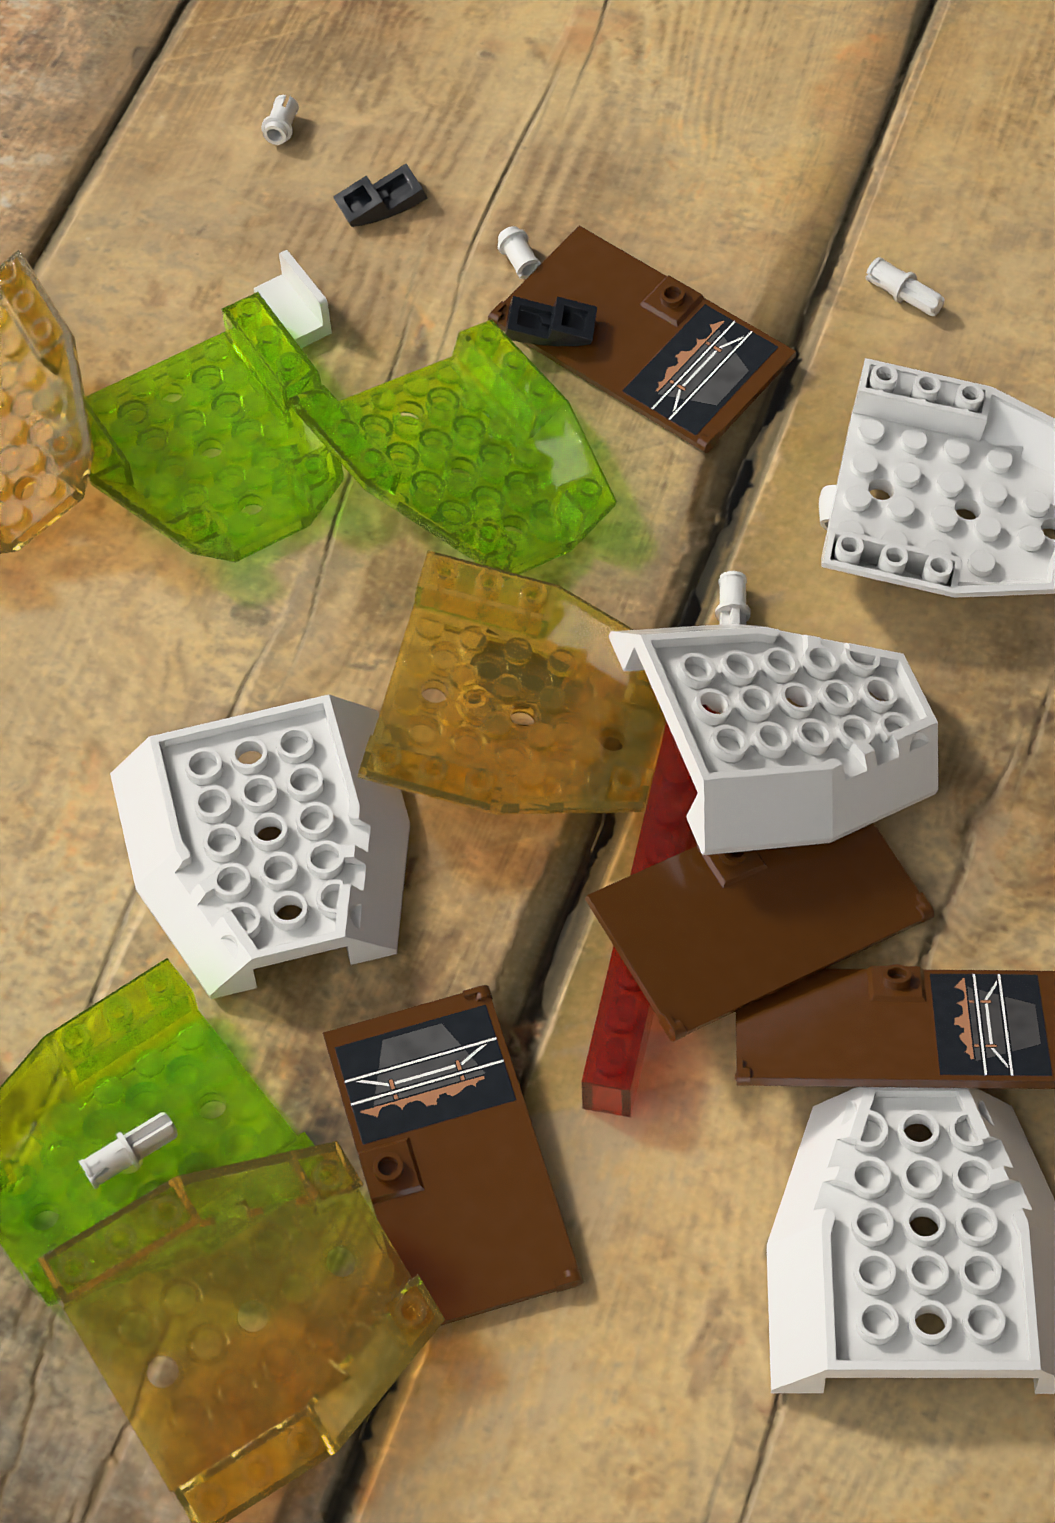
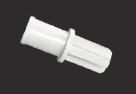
(904, 286)
(732, 599)
(129, 1149)

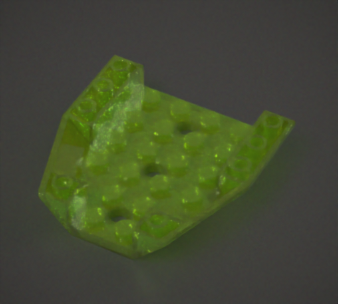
(231, 402)
(480, 415)
(106, 1075)

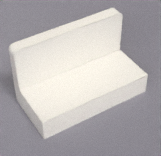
(297, 302)

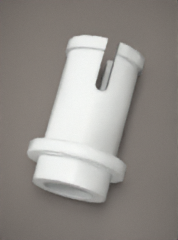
(278, 126)
(514, 244)

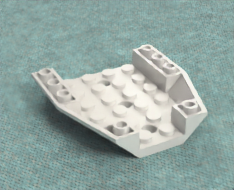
(936, 451)
(778, 769)
(217, 887)
(857, 1276)

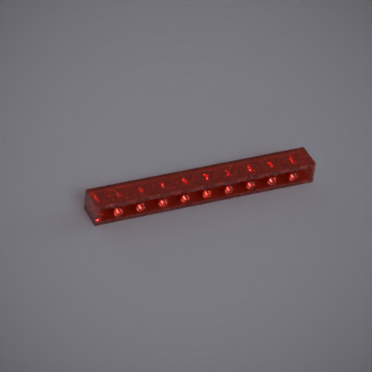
(624, 1011)

